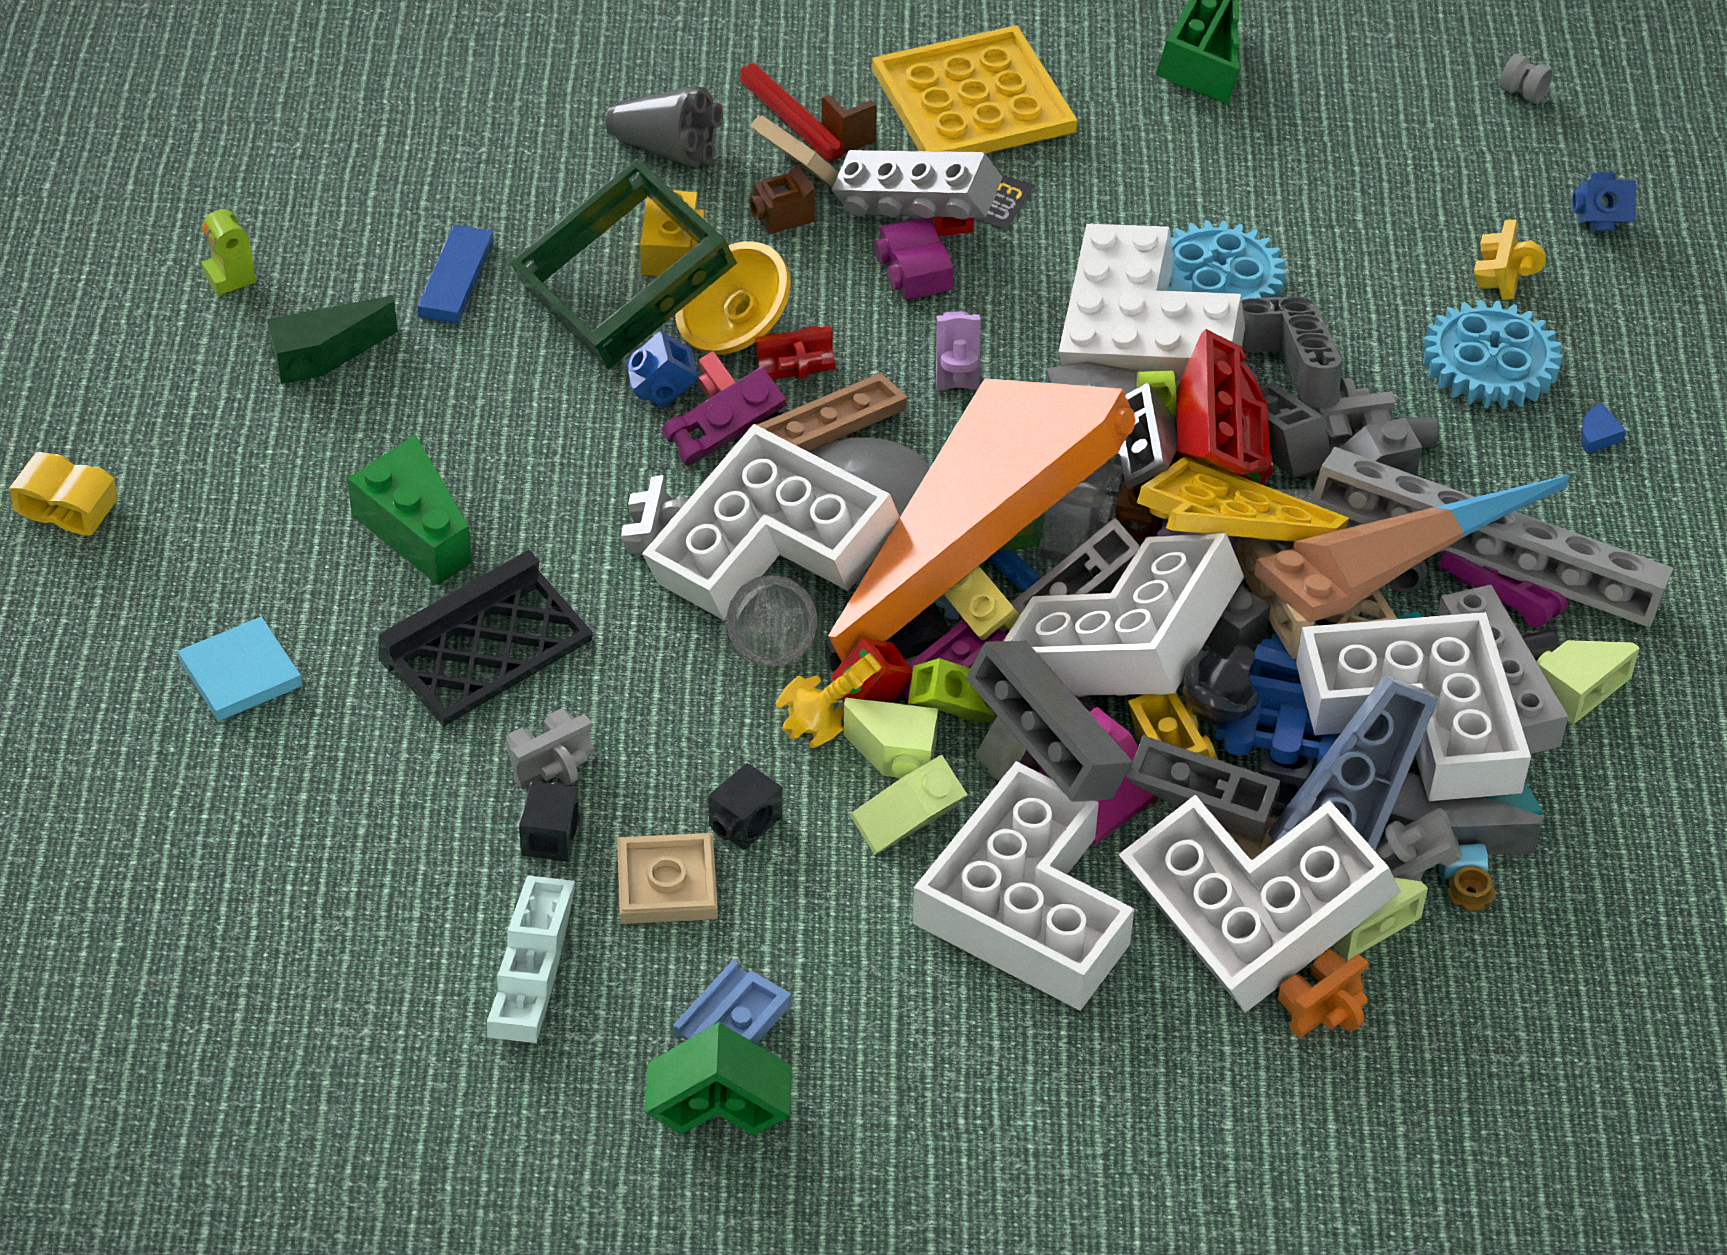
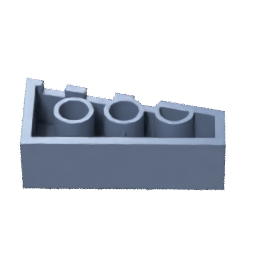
(1366, 761)

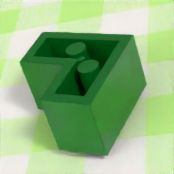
(718, 1076)

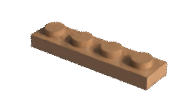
(838, 413)

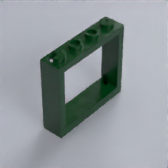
(655, 302)

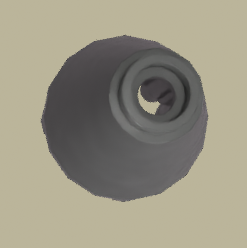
(669, 124)

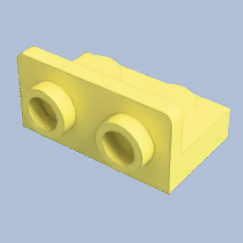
(982, 604)

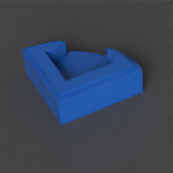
(1600, 429)

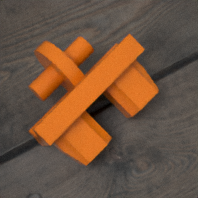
(1332, 1001)

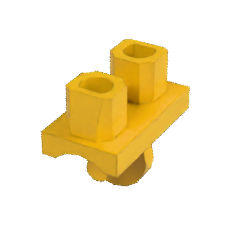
(1507, 259)

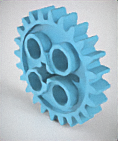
(1226, 262)
(1492, 354)

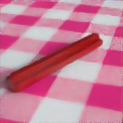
(792, 112)

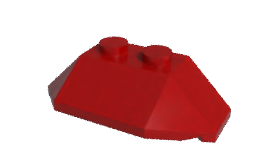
(1222, 409)

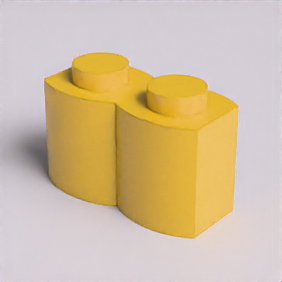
(63, 493)

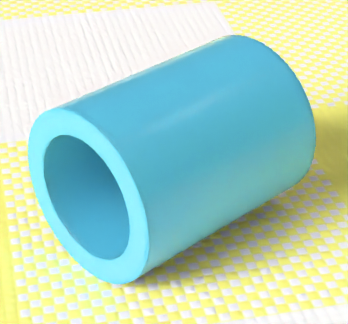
(1472, 855)

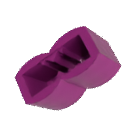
(914, 258)

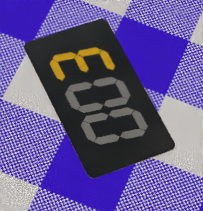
(1007, 202)

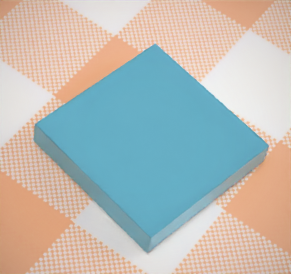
(239, 668)

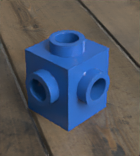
(1618, 199)
(661, 369)

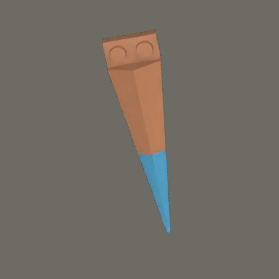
(1345, 566)

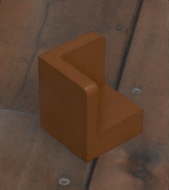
(852, 126)

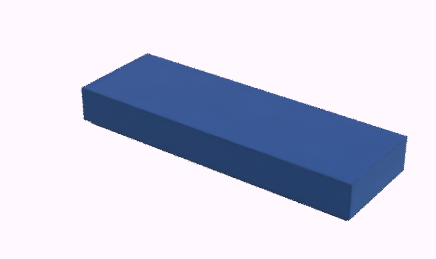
(455, 273)

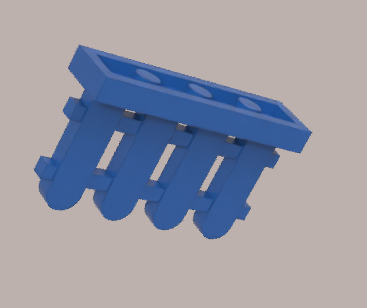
(1282, 709)

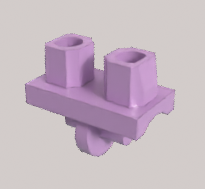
(957, 351)

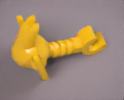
(812, 708)

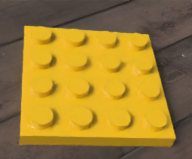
(974, 93)

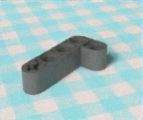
(1302, 338)

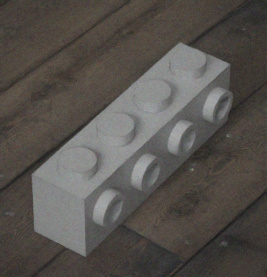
(917, 183)
(1535, 701)

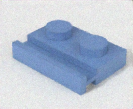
(738, 1001)

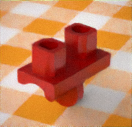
(796, 352)

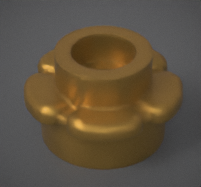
(1470, 880)

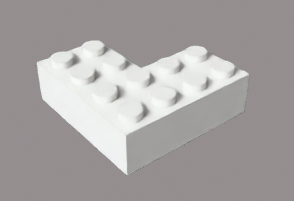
(1124, 308)
(767, 504)
(1145, 627)
(1474, 732)
(1009, 896)
(1263, 915)

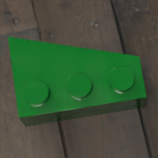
(1204, 49)
(412, 510)

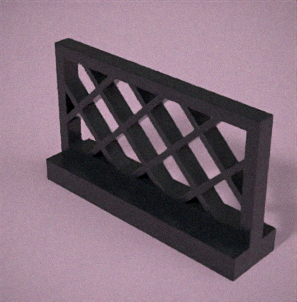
(456, 616)

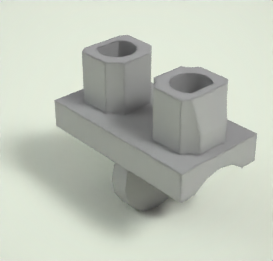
(1354, 411)
(653, 510)
(552, 753)
(1419, 845)

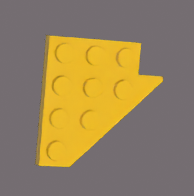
(1215, 501)

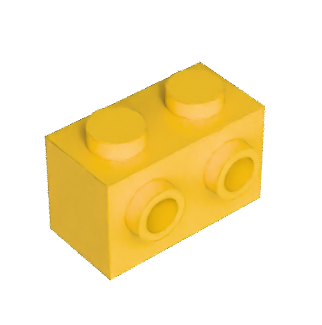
(664, 240)
(1170, 722)

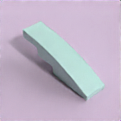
(531, 959)

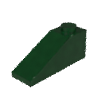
(325, 338)

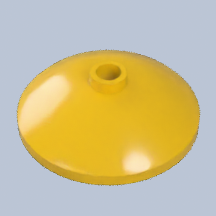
(739, 303)

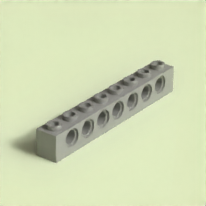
(1512, 544)

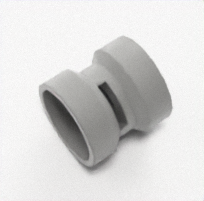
(1526, 78)

